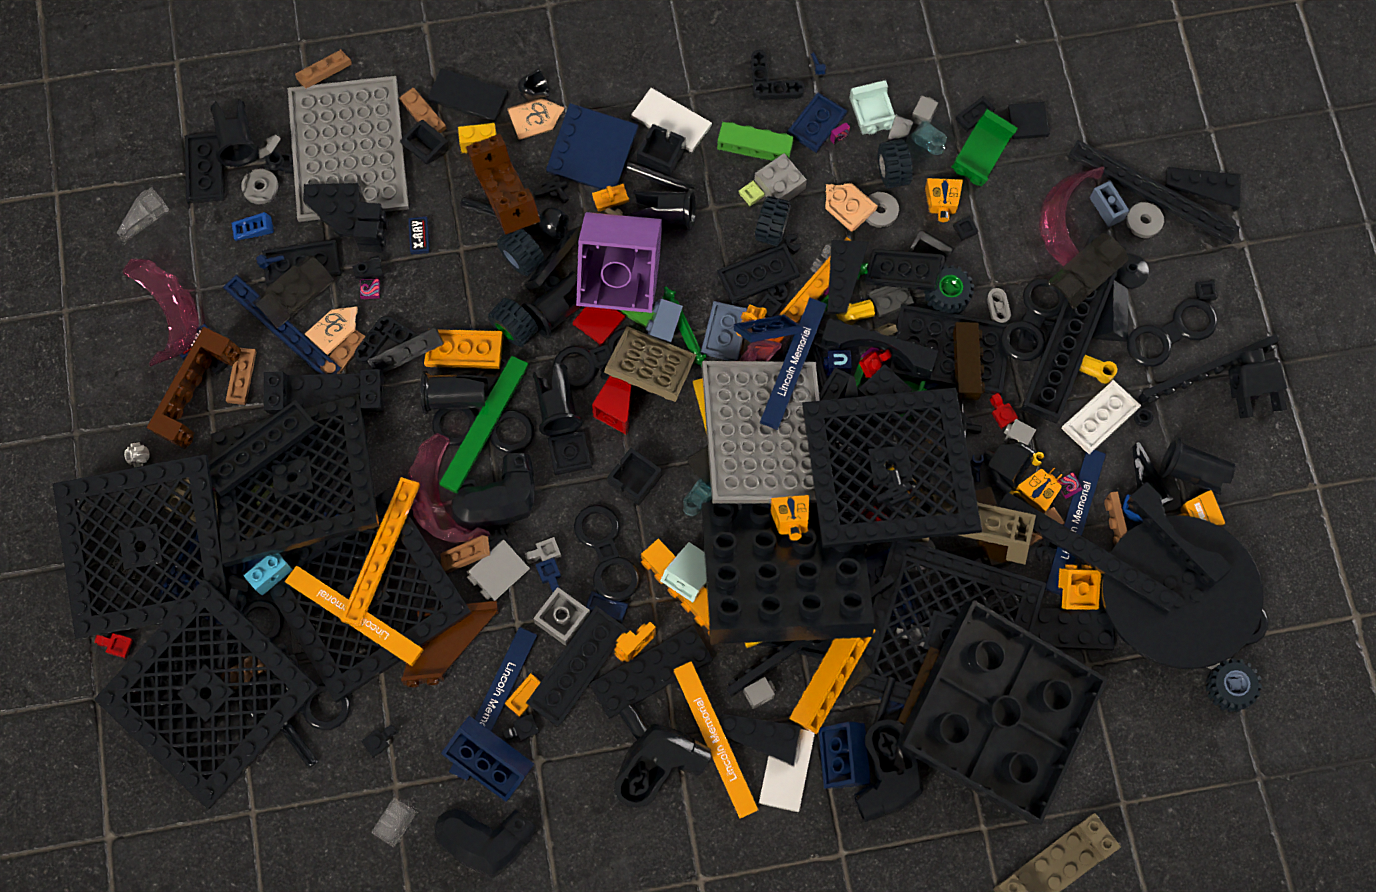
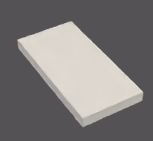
(668, 114)
(1101, 417)
(785, 784)

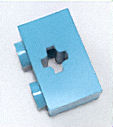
(268, 573)

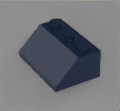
(844, 755)

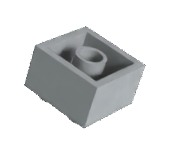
(780, 179)
(561, 616)

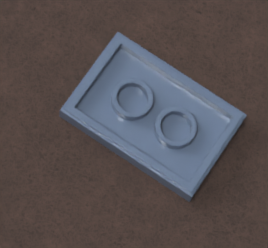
(720, 337)

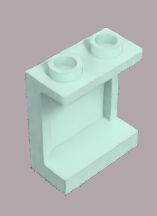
(872, 107)
(686, 572)

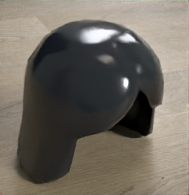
(536, 82)

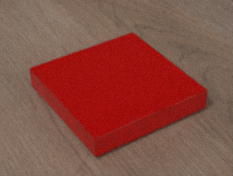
(598, 322)

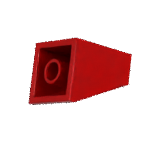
(614, 404)

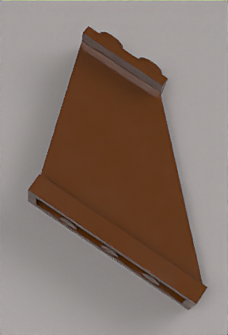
(447, 647)

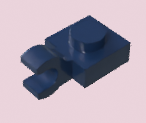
(549, 573)

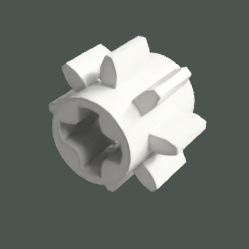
(136, 454)

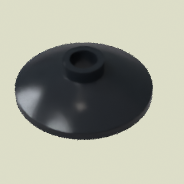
(1133, 278)

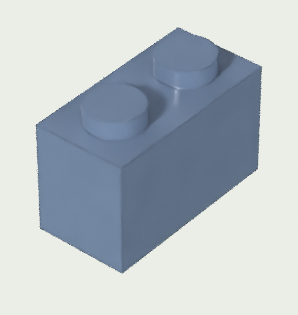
(1109, 204)
(664, 319)

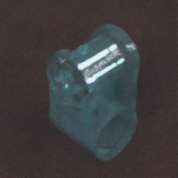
(928, 137)
(700, 493)

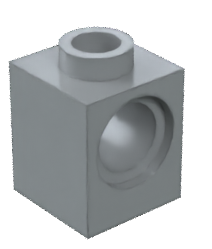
(924, 110)
(1019, 433)
(759, 692)

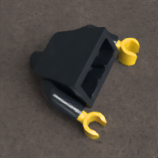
(1010, 464)

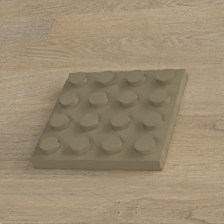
(650, 364)

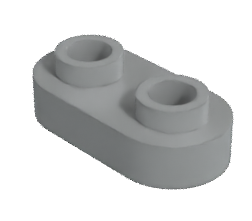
(1000, 307)

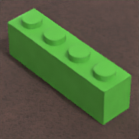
(753, 142)

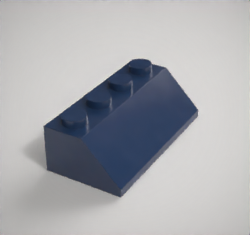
(487, 758)

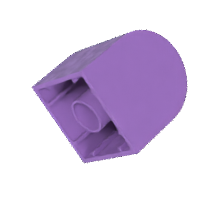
(618, 262)

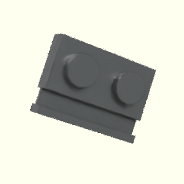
(889, 299)

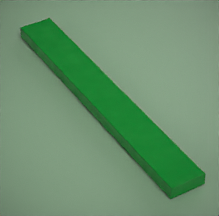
(484, 424)

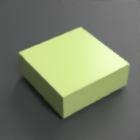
(751, 193)

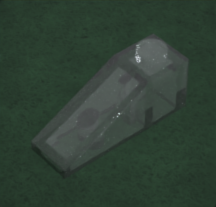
(142, 213)

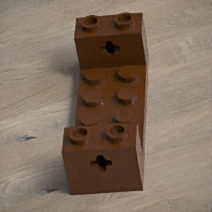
(504, 190)
(180, 392)

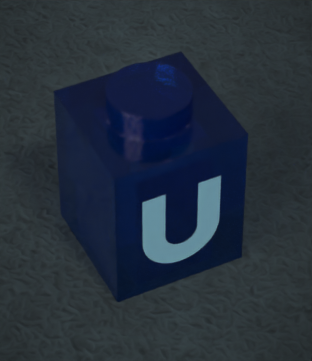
(838, 358)

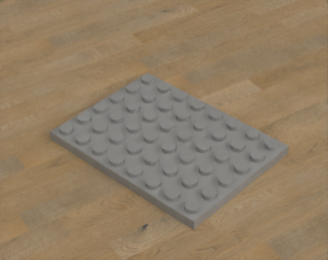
(349, 137)
(747, 457)

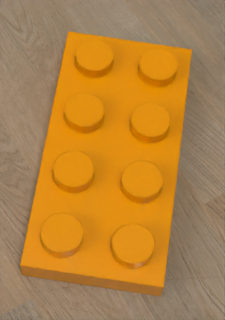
(467, 350)

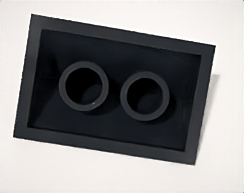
(1114, 316)

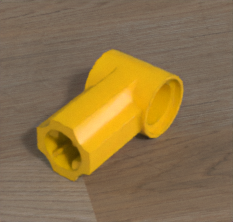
(857, 312)
(1095, 368)

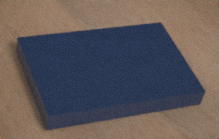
(817, 122)
(767, 328)

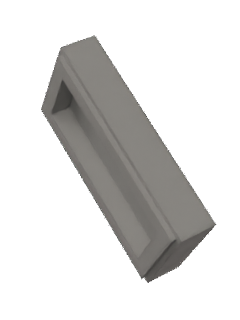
(268, 146)

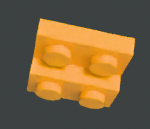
(1079, 587)
(630, 644)

